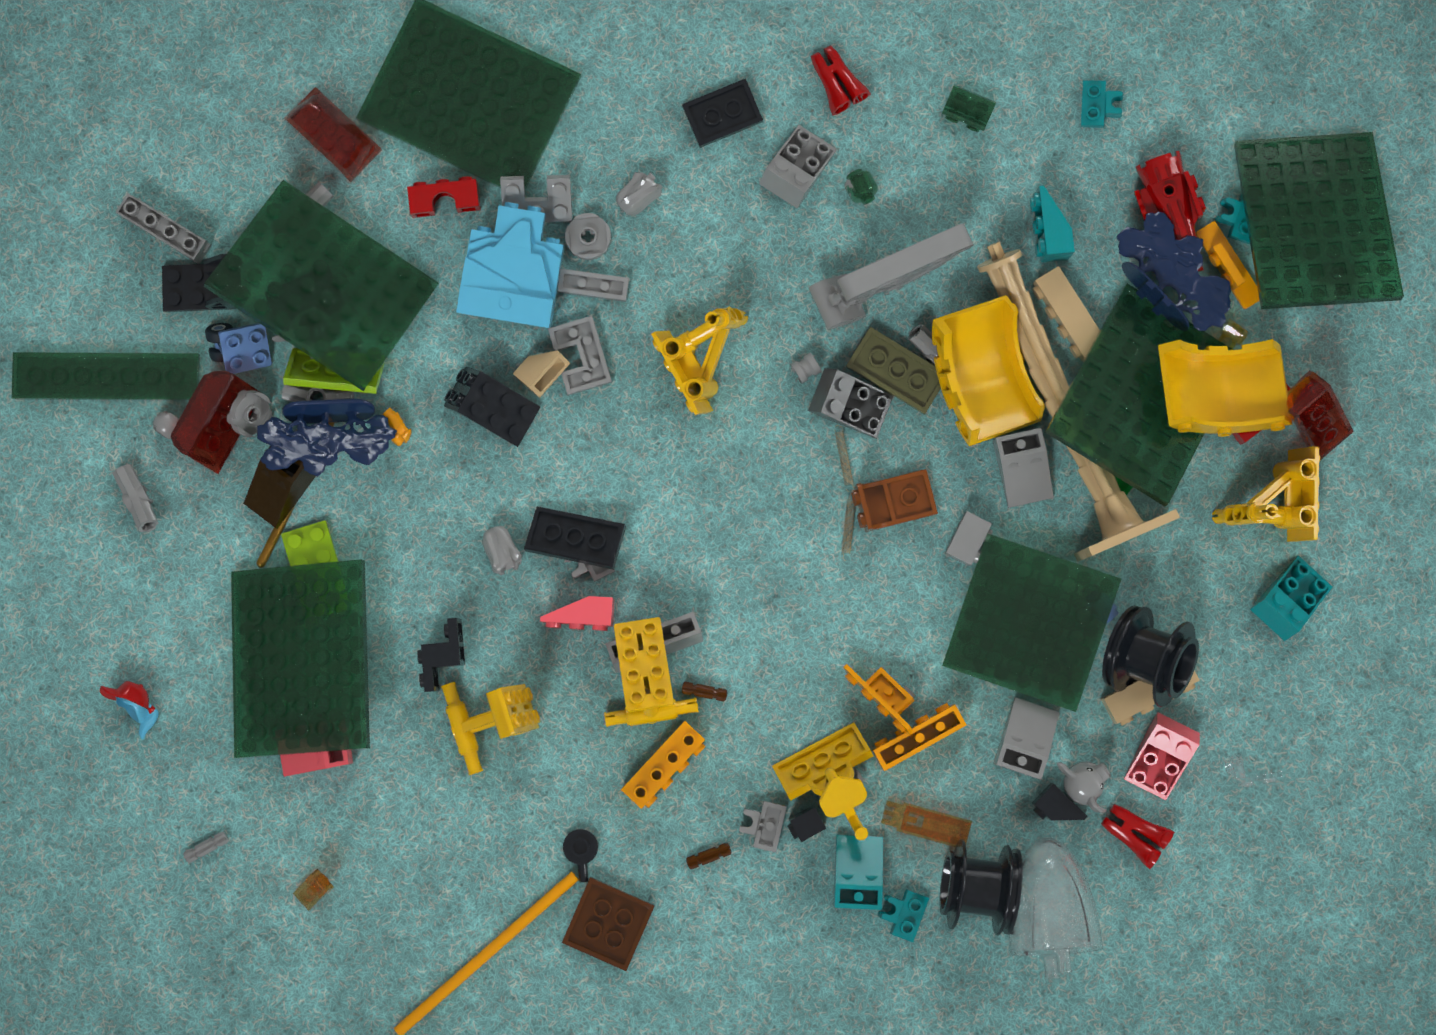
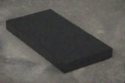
(575, 537)

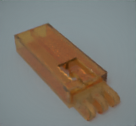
(935, 826)

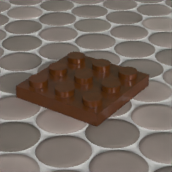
(608, 924)

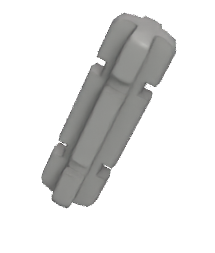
(205, 847)

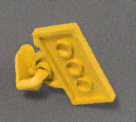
(829, 772)

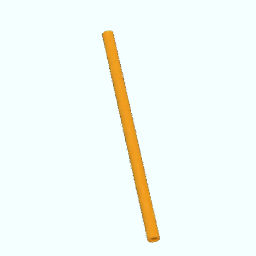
(485, 954)

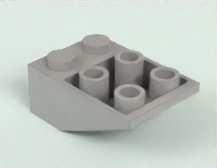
(797, 166)
(1024, 467)
(1027, 738)

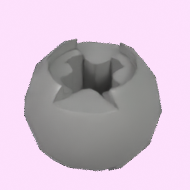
(165, 423)

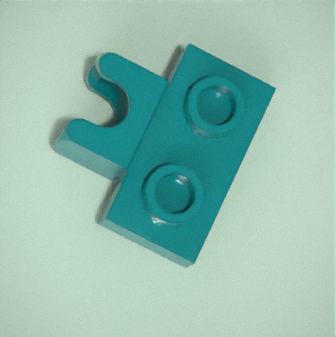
(1098, 104)
(1235, 218)
(905, 914)

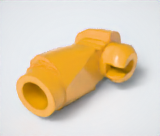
(395, 421)

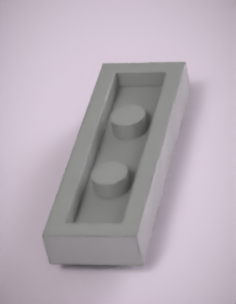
(593, 285)

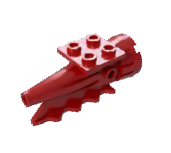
(1182, 205)

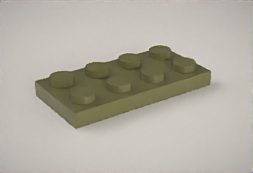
(895, 370)

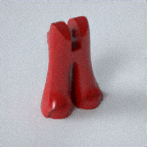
(836, 96)
(1157, 834)

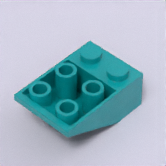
(1053, 229)
(1291, 599)
(858, 872)

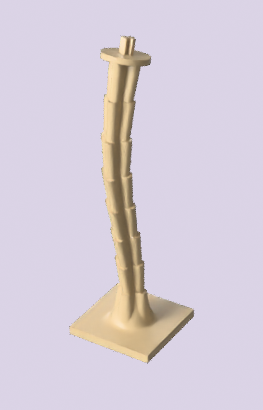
(1113, 508)

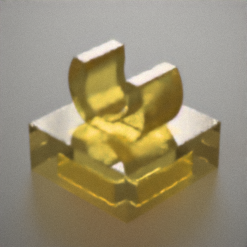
(1233, 331)

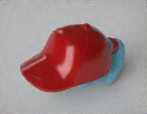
(136, 696)

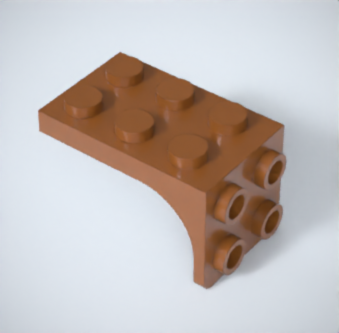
(894, 500)

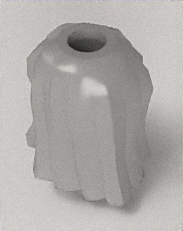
(638, 193)
(501, 550)

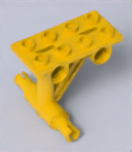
(679, 356)
(1300, 511)
(645, 676)
(509, 712)

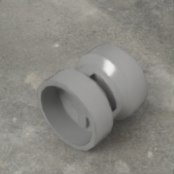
(806, 367)

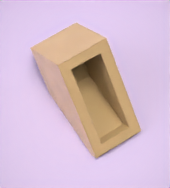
(541, 371)

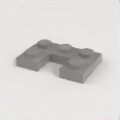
(557, 204)
(584, 336)

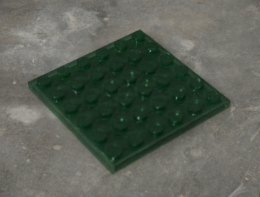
(1031, 622)

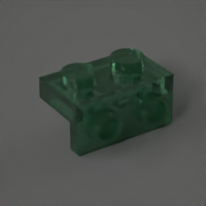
(968, 108)

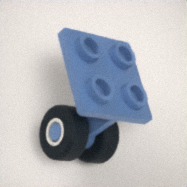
(239, 347)

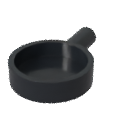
(580, 848)

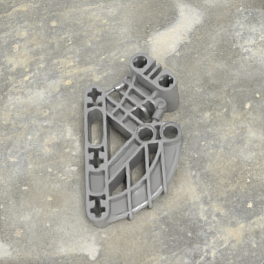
(842, 296)

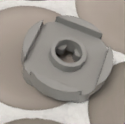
(578, 228)
(241, 407)

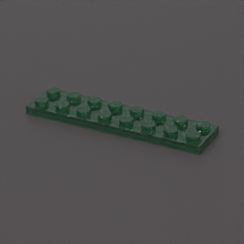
(104, 376)

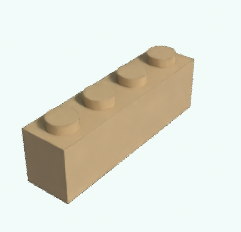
(1067, 310)
(1134, 699)

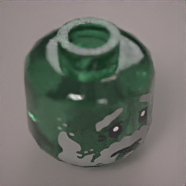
(861, 186)

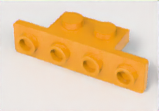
(1228, 264)
(886, 692)

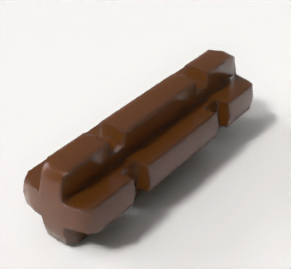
(704, 691)
(708, 856)

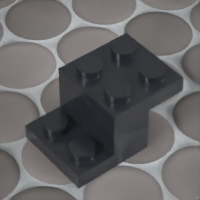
(441, 655)

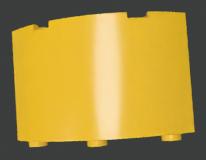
(984, 371)
(1224, 388)

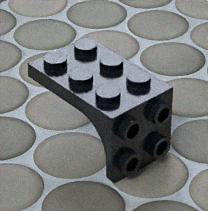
(491, 405)

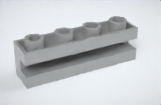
(163, 228)

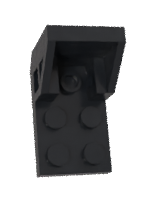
(185, 289)

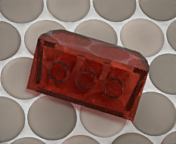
(332, 134)
(1317, 413)
(203, 426)

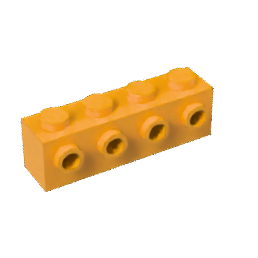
(925, 733)
(663, 764)

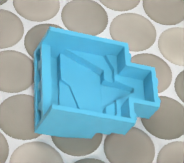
(512, 271)

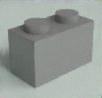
(968, 539)

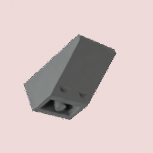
(850, 402)

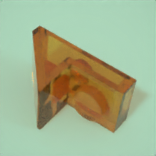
(313, 889)

